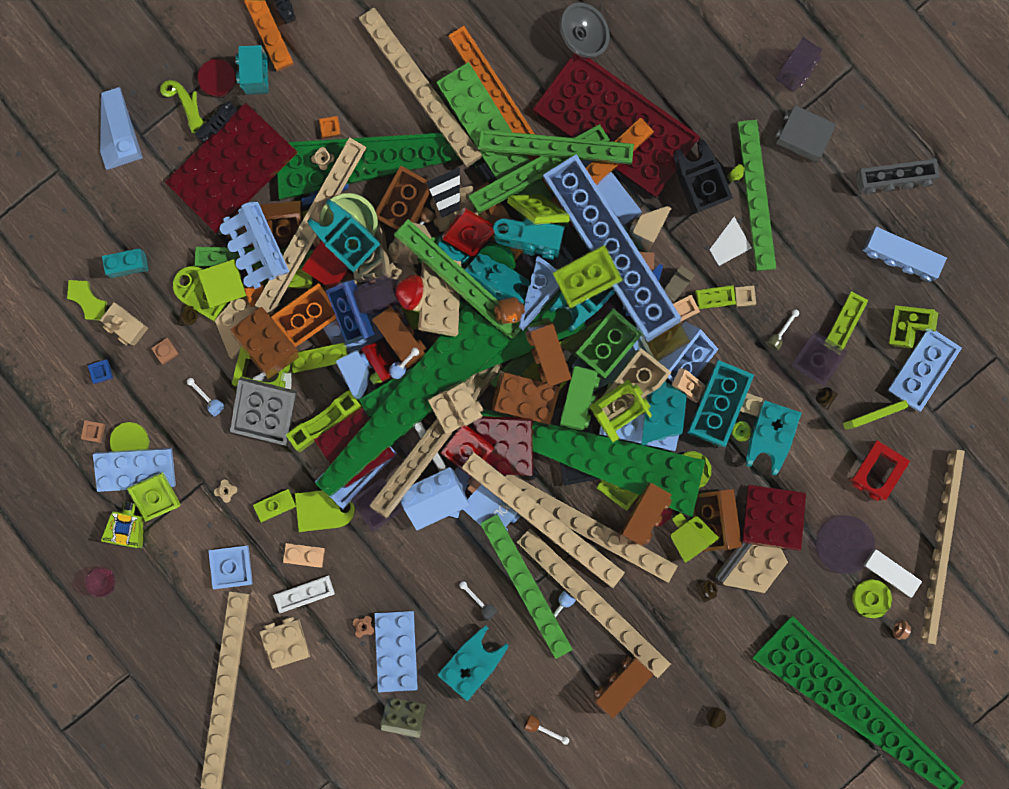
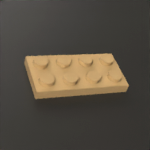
(440, 305)

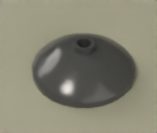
(584, 30)

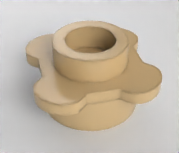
(322, 153)
(231, 490)

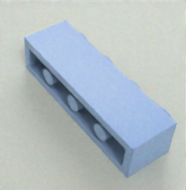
(617, 198)
(904, 254)

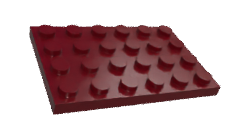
(231, 167)

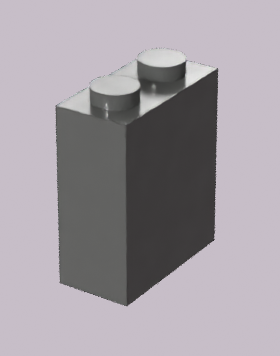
(805, 133)

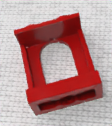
(860, 477)

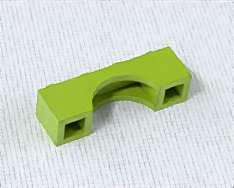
(340, 409)

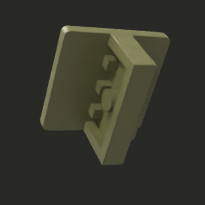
(403, 717)

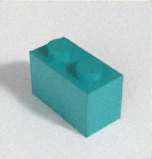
(125, 263)

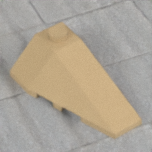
(639, 370)

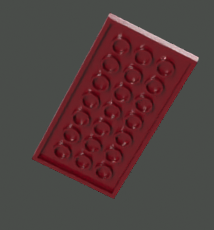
(591, 96)

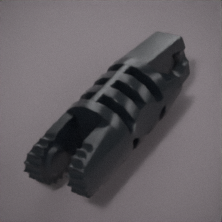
(285, 10)
(215, 122)

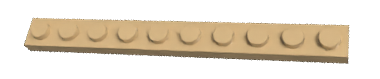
(420, 87)
(305, 234)
(424, 452)
(542, 520)
(599, 533)
(941, 553)
(593, 603)
(225, 690)

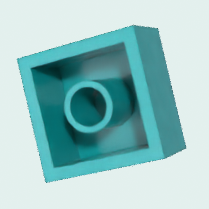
(252, 69)

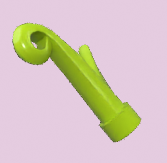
(189, 105)

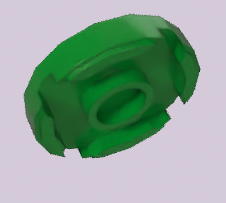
(499, 254)

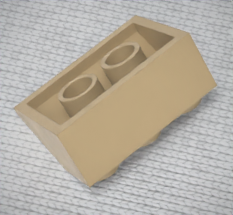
(645, 230)

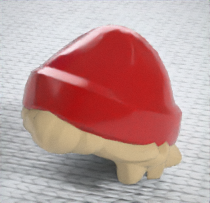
(411, 292)

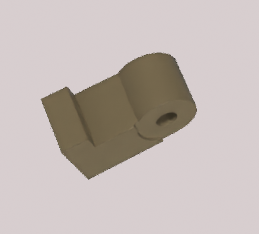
(678, 283)

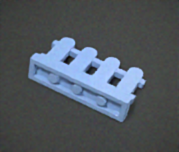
(263, 240)

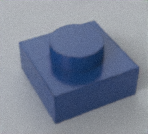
(100, 371)

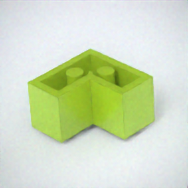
(907, 321)

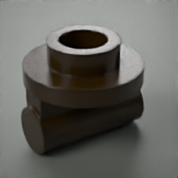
(188, 315)
(826, 397)
(707, 590)
(716, 717)

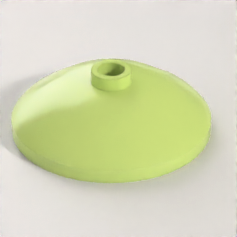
(355, 205)

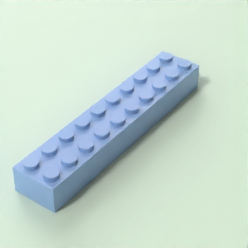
(599, 227)

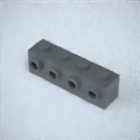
(897, 175)

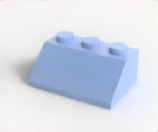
(691, 356)
(356, 372)
(434, 499)

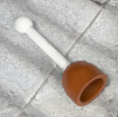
(532, 725)

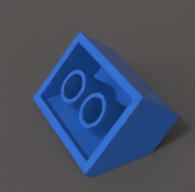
(352, 323)

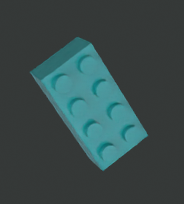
(720, 403)

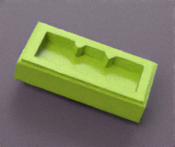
(715, 297)
(274, 505)

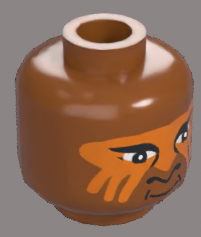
(509, 310)

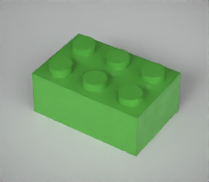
(607, 343)
(579, 399)

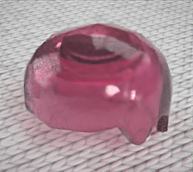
(100, 582)

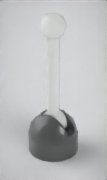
(487, 611)

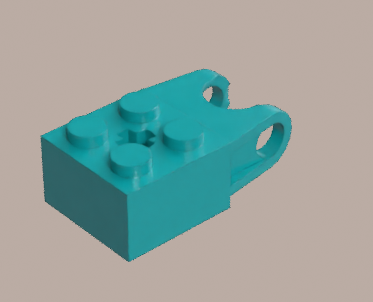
(341, 230)
(530, 237)
(497, 278)
(584, 310)
(770, 441)
(477, 659)

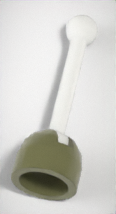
(775, 341)

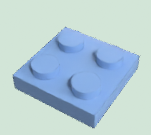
(230, 567)

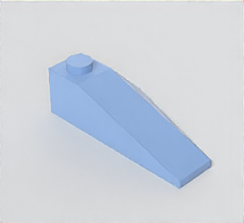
(117, 137)

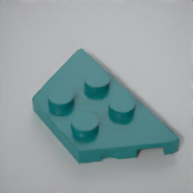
(667, 414)

